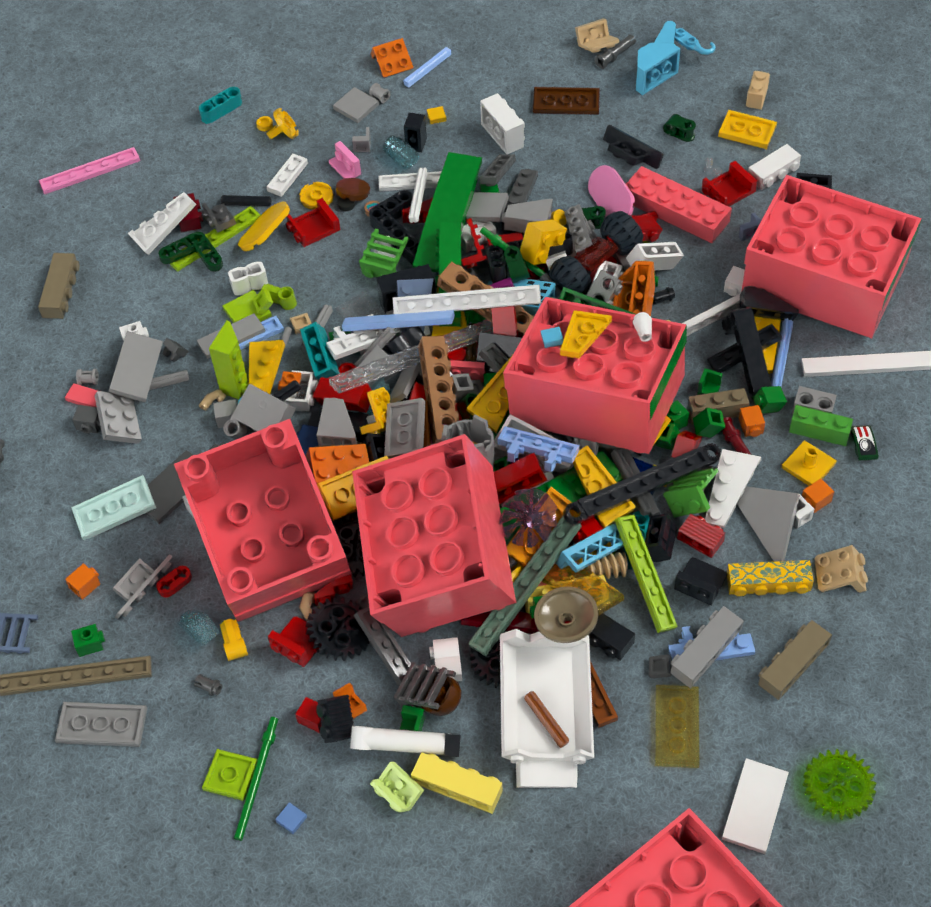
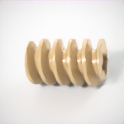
(610, 564)

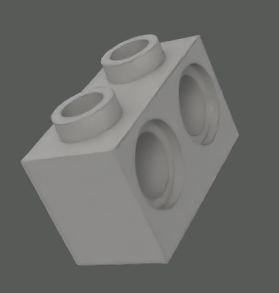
(598, 287)
(815, 399)

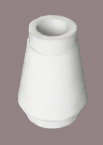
(643, 326)

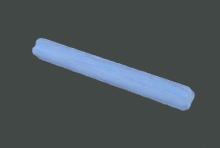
(781, 354)

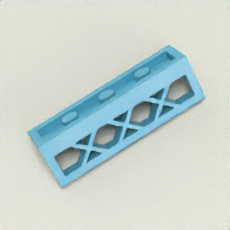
(588, 545)

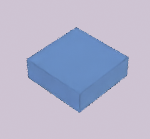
(291, 818)

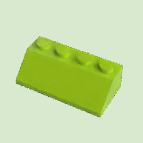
(228, 362)

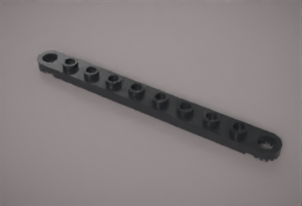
(641, 483)

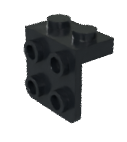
(700, 580)

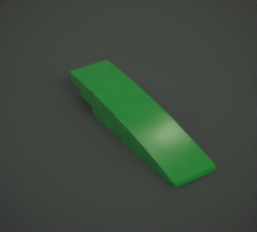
(449, 203)

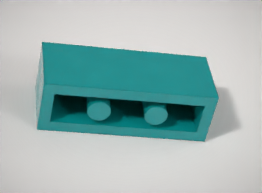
(321, 360)

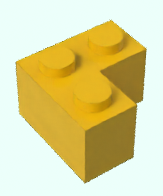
(539, 238)

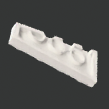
(729, 485)

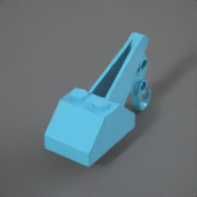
(661, 59)

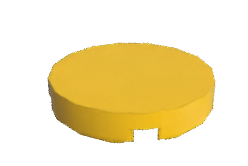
(314, 192)

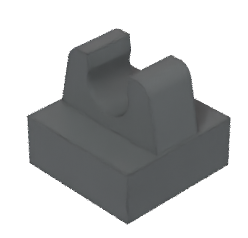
(174, 348)

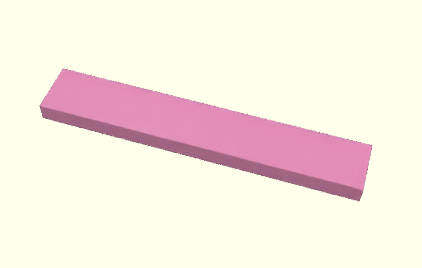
(89, 170)

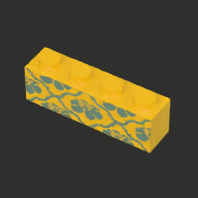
(769, 577)

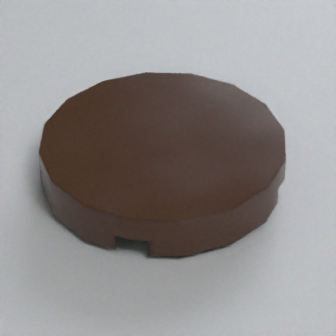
(353, 188)

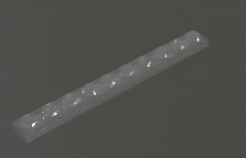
(404, 359)

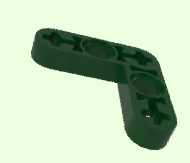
(196, 246)

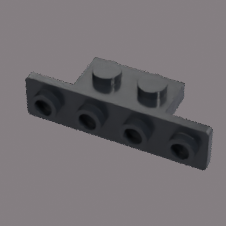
(631, 149)

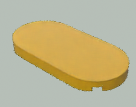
(264, 226)

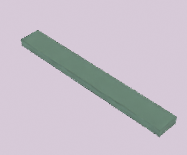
(524, 586)

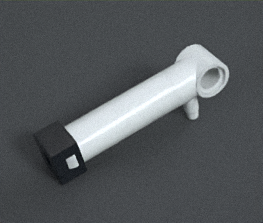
(405, 741)

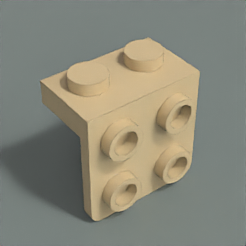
(595, 36)
(840, 569)

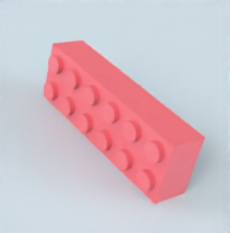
(679, 204)

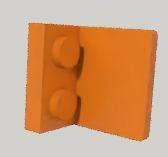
(392, 57)

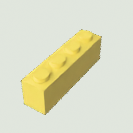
(457, 782)

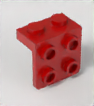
(293, 642)

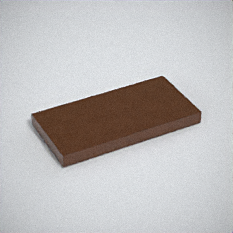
(566, 100)

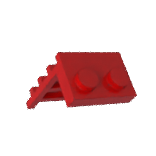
(471, 261)

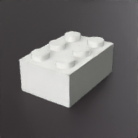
(502, 123)

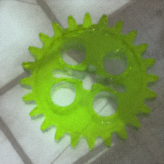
(851, 800)

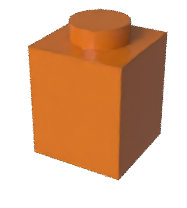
(751, 421)
(818, 494)
(83, 581)

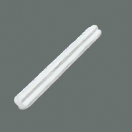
(418, 195)

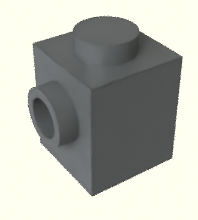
(86, 419)

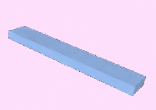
(398, 320)

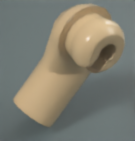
(209, 398)
(306, 602)

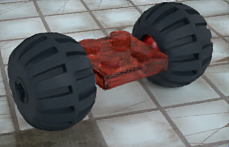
(619, 235)

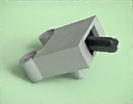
(260, 409)

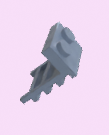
(15, 617)

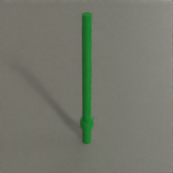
(495, 239)
(268, 739)

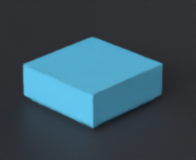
(552, 337)

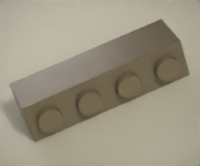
(58, 285)
(794, 660)

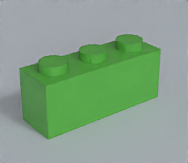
(820, 425)

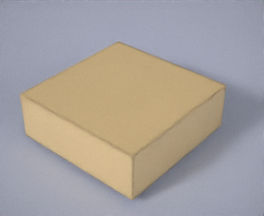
(299, 322)

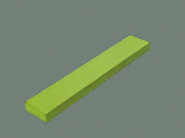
(243, 221)
(646, 573)

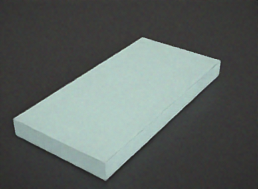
(113, 507)

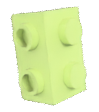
(397, 788)

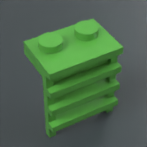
(375, 264)
(687, 493)

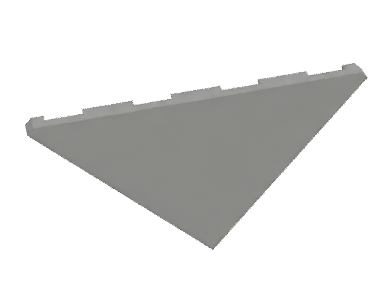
(771, 517)

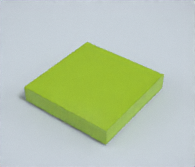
(243, 307)
(229, 774)

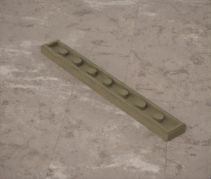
(75, 675)

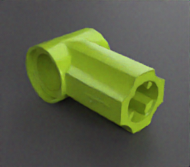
(283, 296)

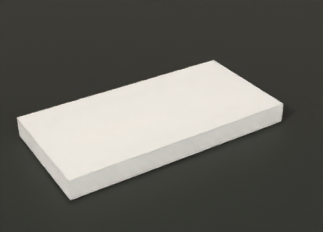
(755, 806)

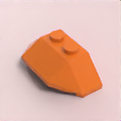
(637, 288)

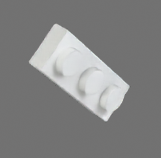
(287, 175)

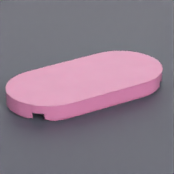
(610, 190)

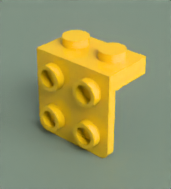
(378, 400)

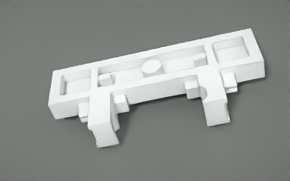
(351, 343)

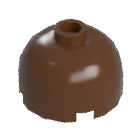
(448, 698)

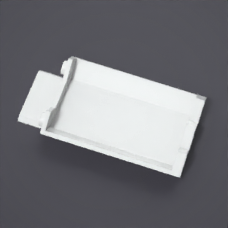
(563, 683)

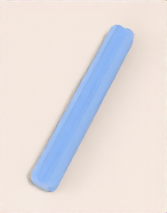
(427, 67)

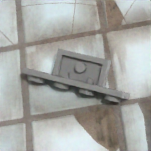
(580, 229)
(135, 581)

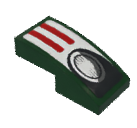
(864, 443)

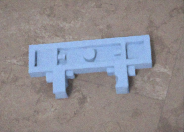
(553, 450)
(740, 646)

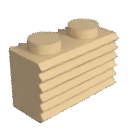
(757, 89)

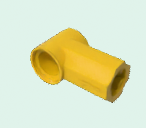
(233, 642)

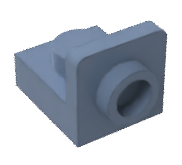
(748, 229)

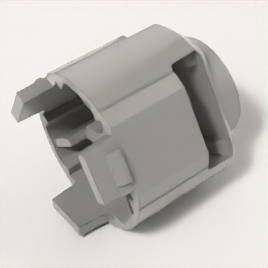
(476, 431)

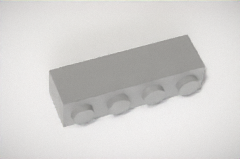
(706, 647)

